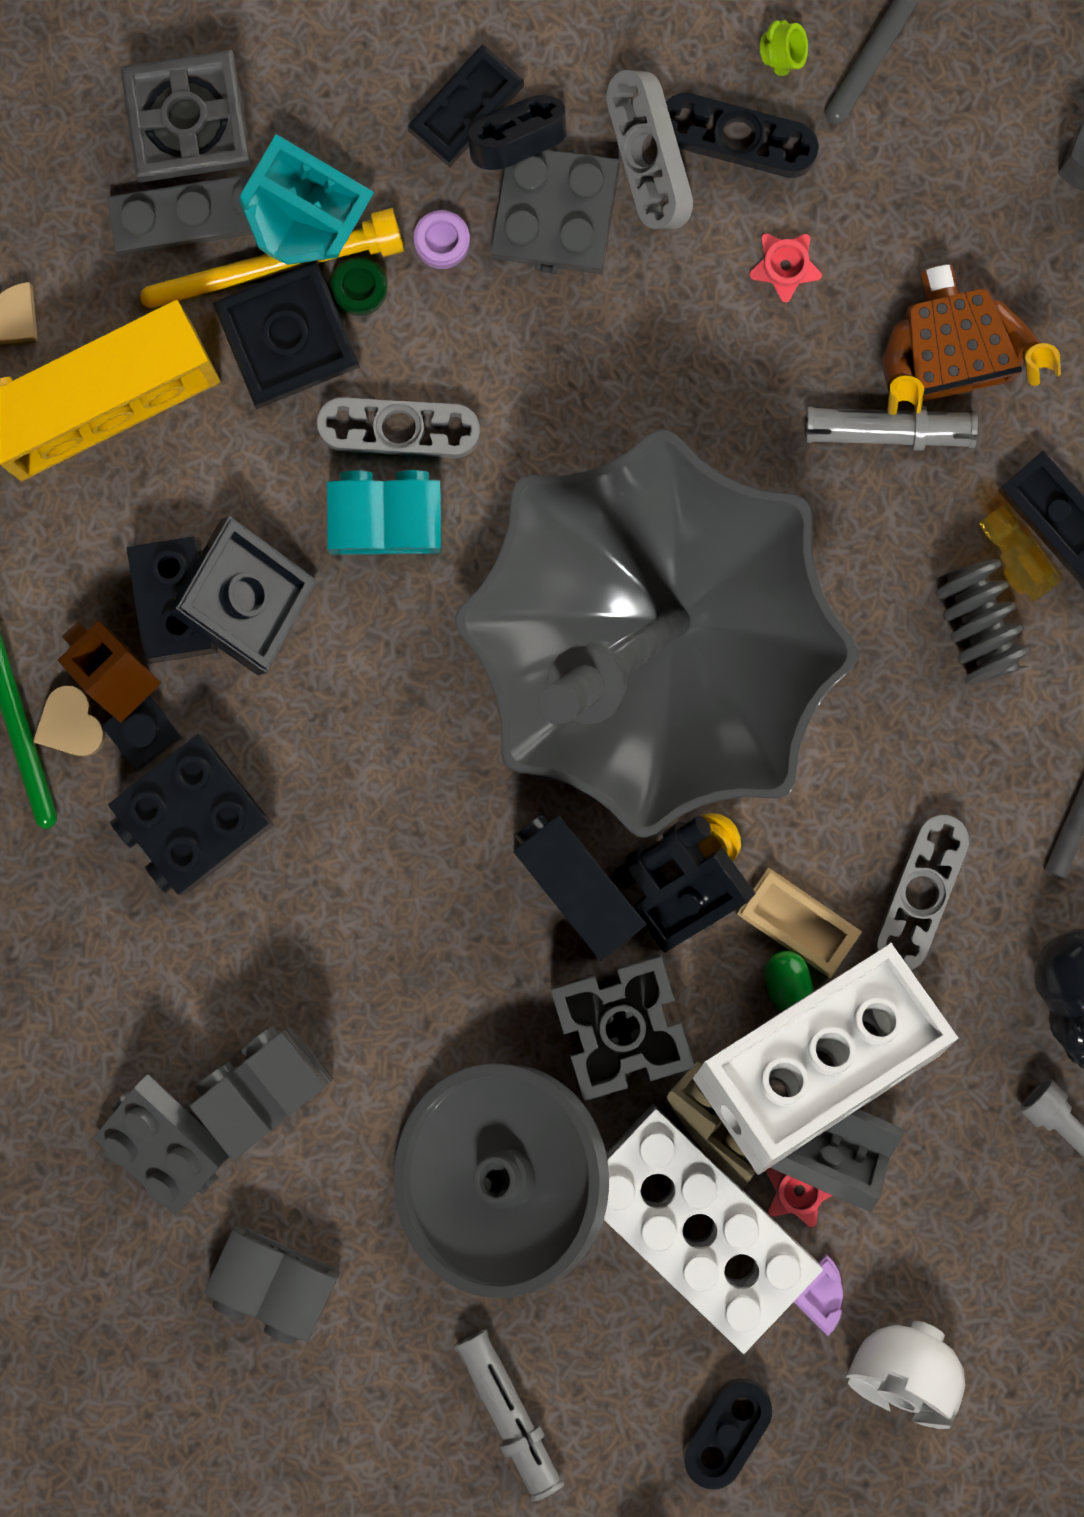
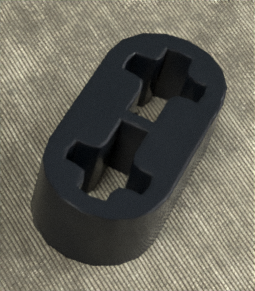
(517, 132)

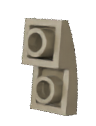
(708, 1129)

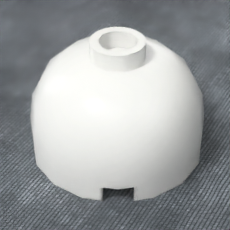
(911, 1372)

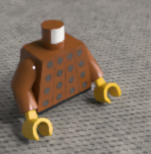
(959, 345)

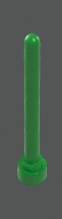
(24, 747)

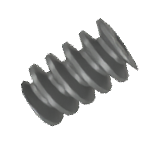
(982, 621)

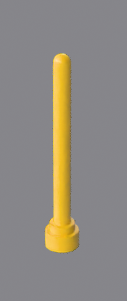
(377, 236)

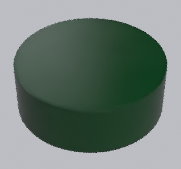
(359, 286)

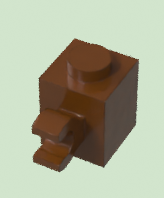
(107, 669)

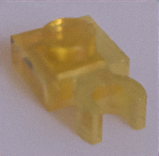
(1025, 562)

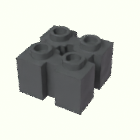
(652, 1043)
(262, 1092)

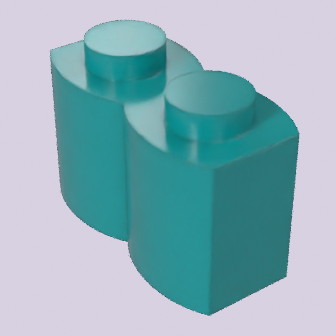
(383, 515)

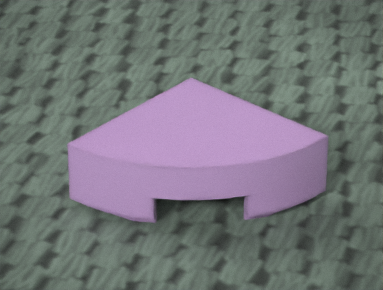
(823, 1297)

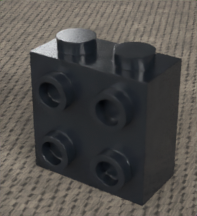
(188, 816)

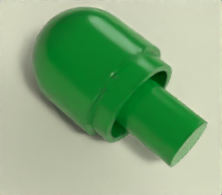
(787, 979)

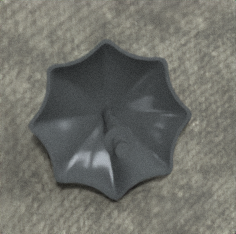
(656, 634)

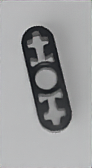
(757, 121)

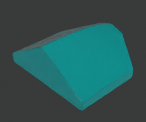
(300, 205)

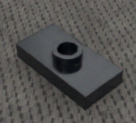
(473, 92)

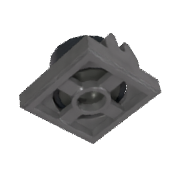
(186, 120)

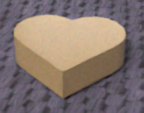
(69, 723)

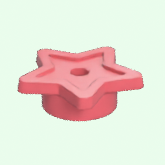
(796, 253)
(788, 1202)

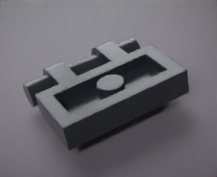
(693, 899)

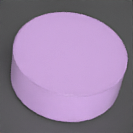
(441, 239)

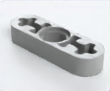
(630, 138)
(356, 438)
(924, 848)

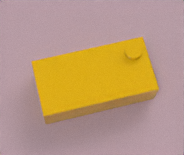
(101, 390)

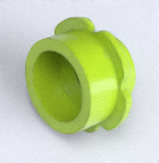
(784, 47)

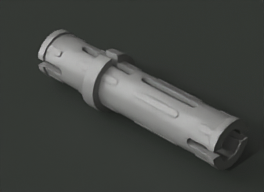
(884, 428)
(509, 1416)

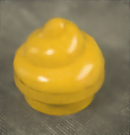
(723, 835)

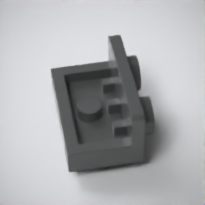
(847, 1159)

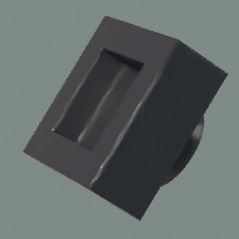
(143, 733)

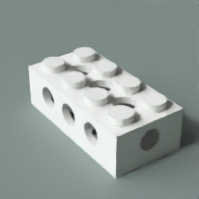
(828, 1020)
(696, 1268)

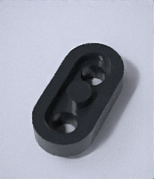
(728, 1432)

